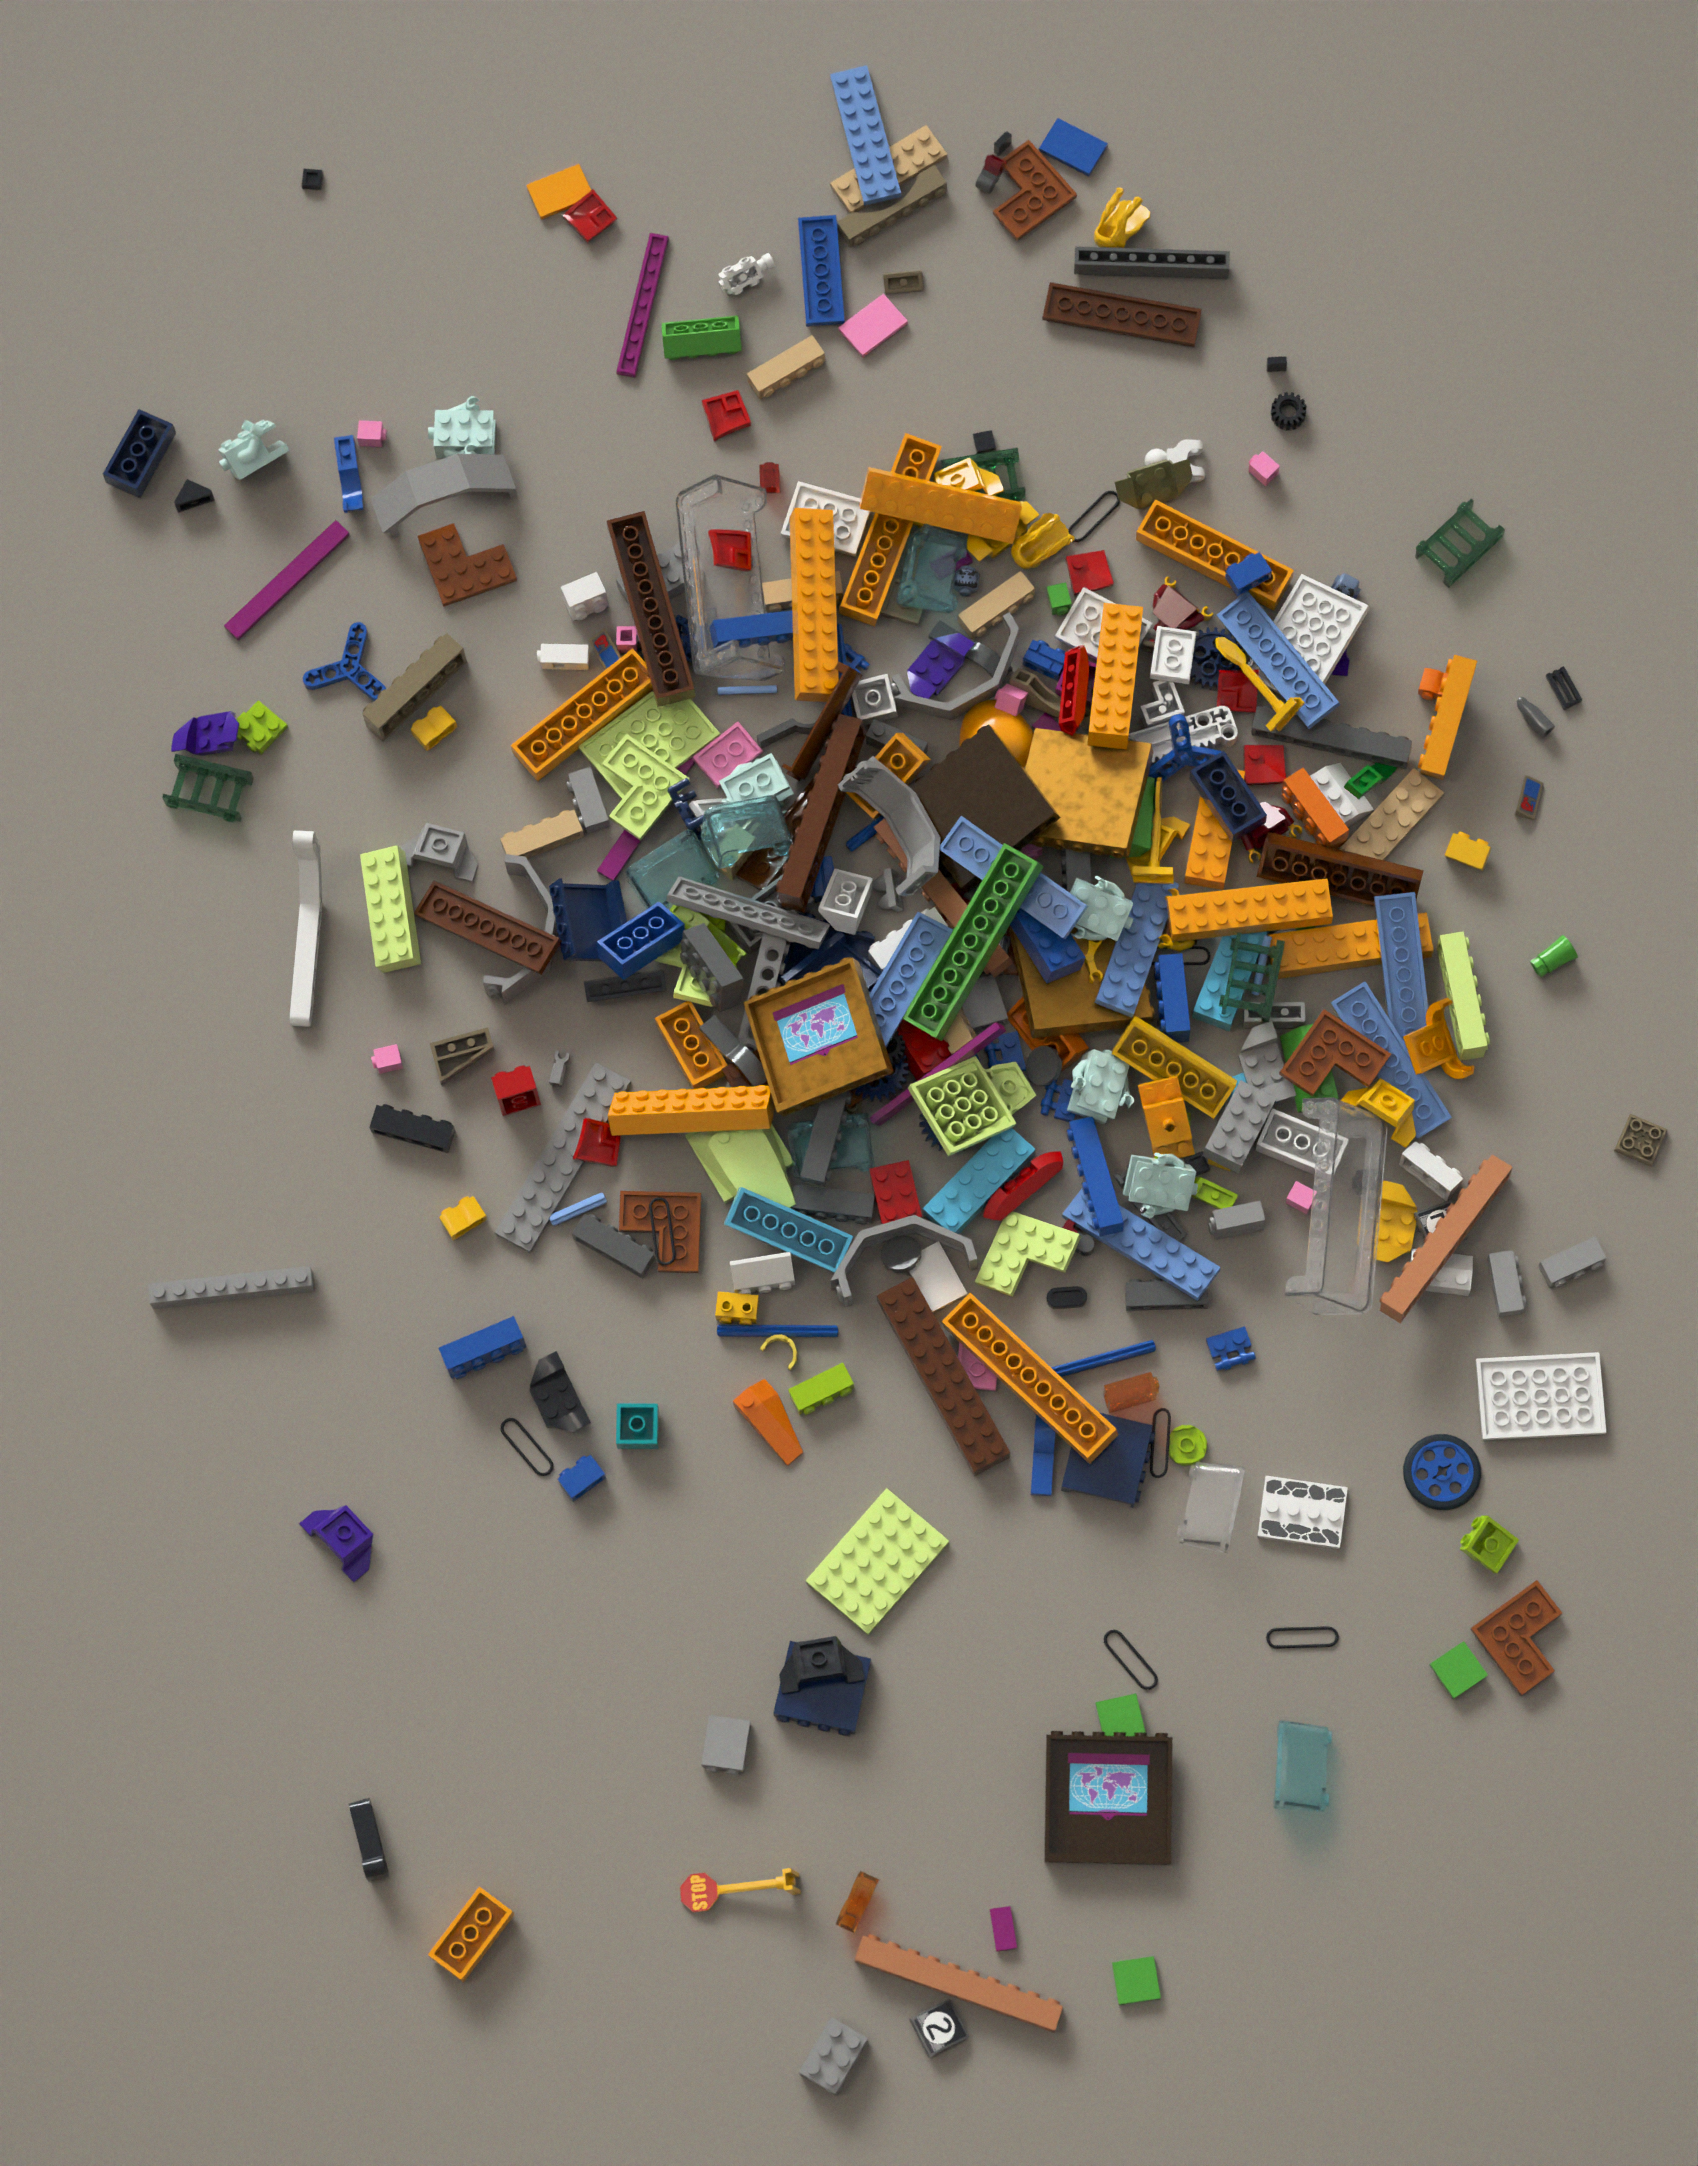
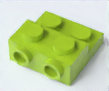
(259, 727)
(1488, 1543)

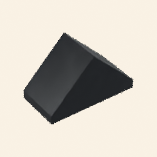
(192, 496)

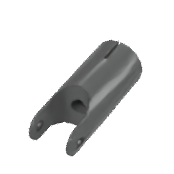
(1535, 717)

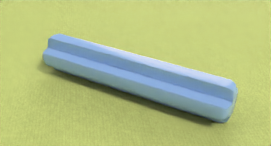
(577, 1209)

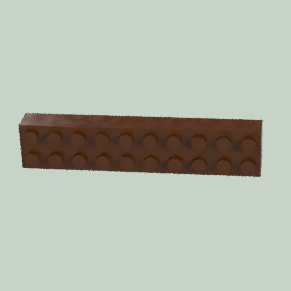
(651, 609)
(821, 813)
(943, 1376)

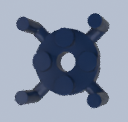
(683, 808)

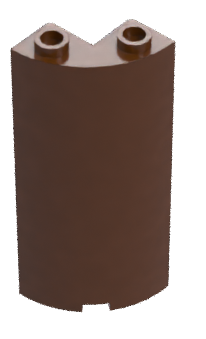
(823, 725)

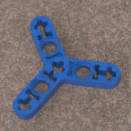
(339, 666)
(1178, 749)

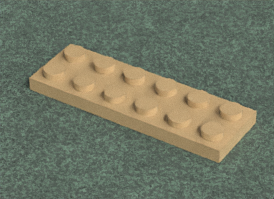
(909, 158)
(1394, 817)

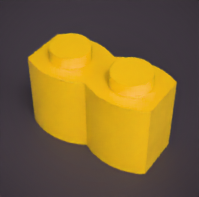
(433, 727)
(462, 1217)

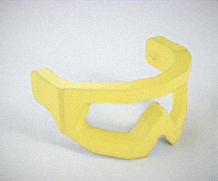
(785, 1339)

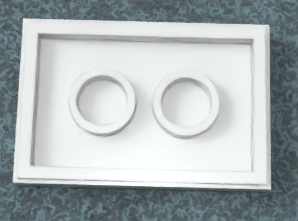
(1173, 655)
(937, 1278)

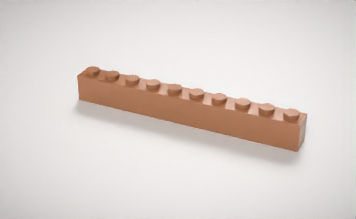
(942, 894)
(1445, 1239)
(959, 1984)

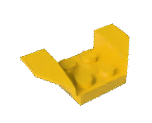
(969, 477)
(982, 547)
(1170, 828)
(1389, 1105)
(1396, 1222)

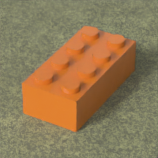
(1314, 810)

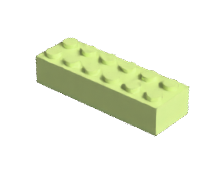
(390, 909)
(1461, 989)

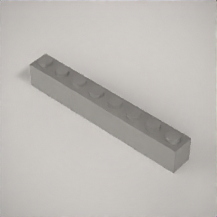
(231, 1287)

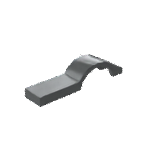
(978, 653)
(783, 730)
(734, 1050)
(1164, 1222)

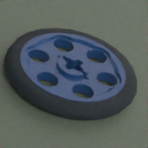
(1463, 1455)

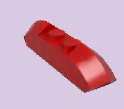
(1074, 689)
(1024, 1185)

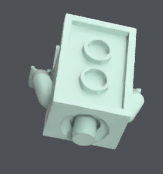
(463, 430)
(248, 451)
(756, 780)
(1106, 910)
(1099, 1085)
(1160, 1182)

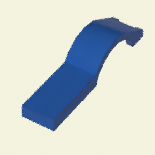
(348, 473)
(1042, 1459)

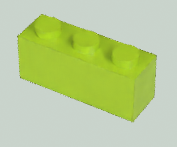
(821, 1389)

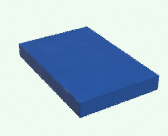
(1073, 147)

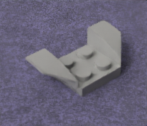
(443, 848)
(1263, 1062)

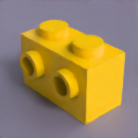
(1468, 851)
(737, 1308)

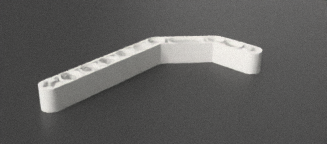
(308, 934)

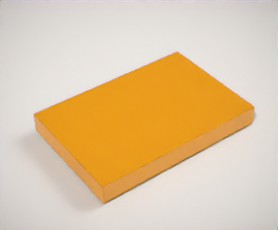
(558, 191)

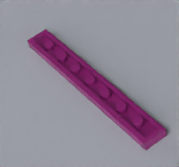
(642, 305)
(286, 580)
(627, 844)
(961, 1055)

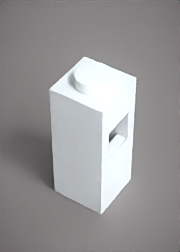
(564, 656)

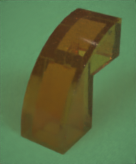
(857, 1902)

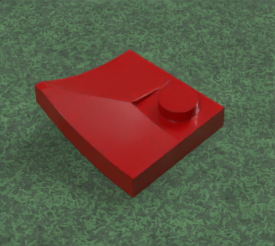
(590, 216)
(725, 414)
(731, 549)
(1089, 571)
(1236, 691)
(1264, 764)
(597, 1143)

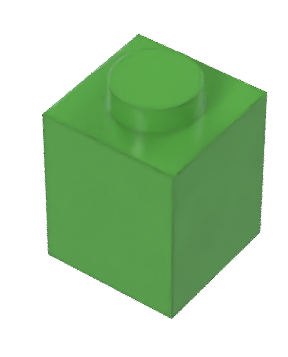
(1059, 599)

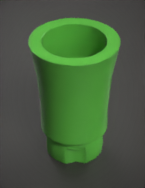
(1554, 956)

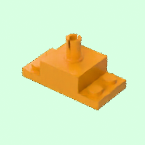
(1166, 1117)

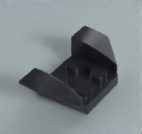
(557, 1396)
(819, 1661)

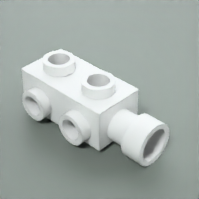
(740, 278)

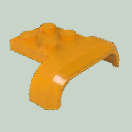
(1434, 1045)

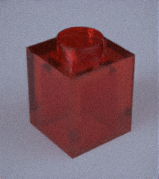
(770, 477)

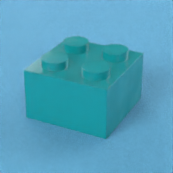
(637, 1426)

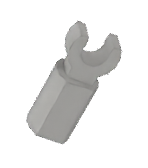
(558, 1070)

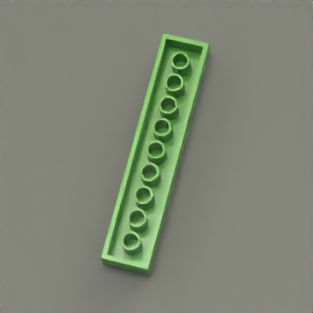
(973, 942)

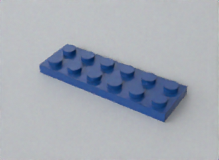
(821, 270)

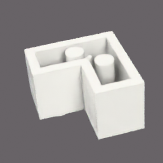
(1165, 706)

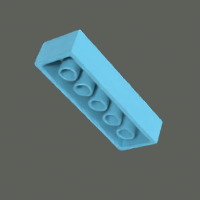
(1215, 984)
(978, 1179)
(788, 1229)

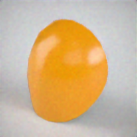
(1011, 728)

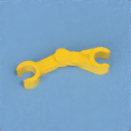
(1092, 948)

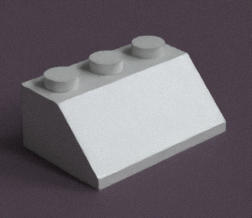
(1331, 783)
(845, 900)
(1431, 1170)
(762, 1273)
(1454, 1276)

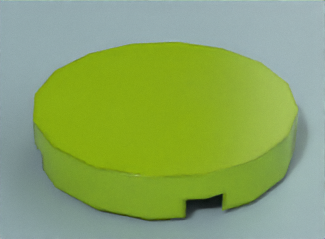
(1187, 1445)

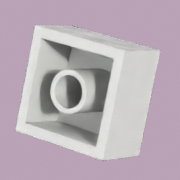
(584, 596)
(874, 699)

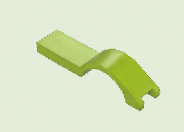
(693, 919)
(1213, 1194)

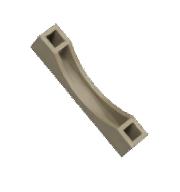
(858, 226)
(1041, 696)

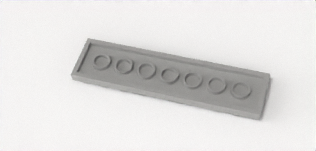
(748, 912)

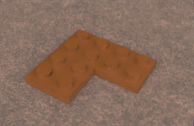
(1041, 191)
(463, 576)
(1331, 1044)
(685, 1220)
(1508, 1634)

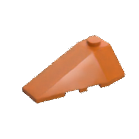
(767, 1415)

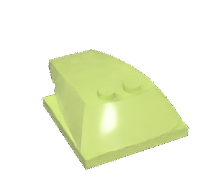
(971, 1102)
(746, 1160)

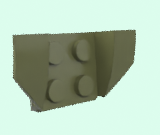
(1154, 481)

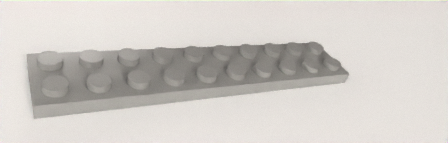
(556, 1167)

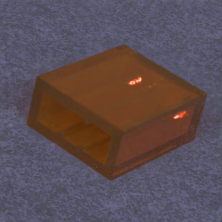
(1130, 1392)

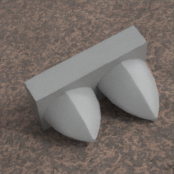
(888, 883)

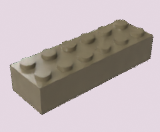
(414, 686)

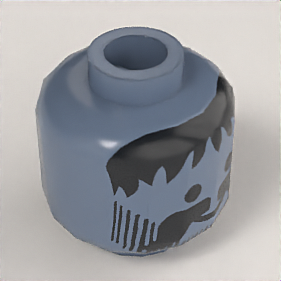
(966, 580)
(1347, 585)

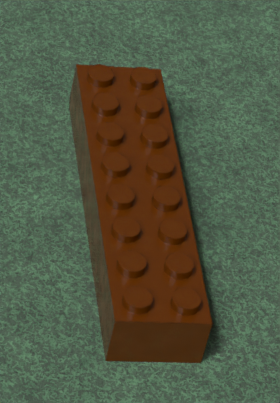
(1348, 873)

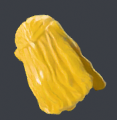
(1122, 223)
(1040, 541)

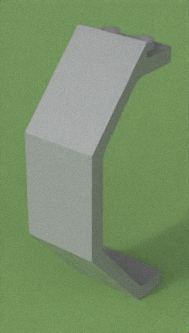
(439, 482)
(964, 703)
(905, 817)
(511, 987)
(884, 1232)

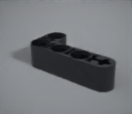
(369, 1841)

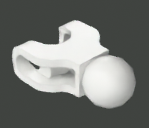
(1181, 452)

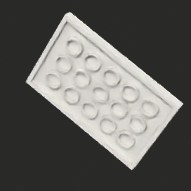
(1317, 625)
(1540, 1396)

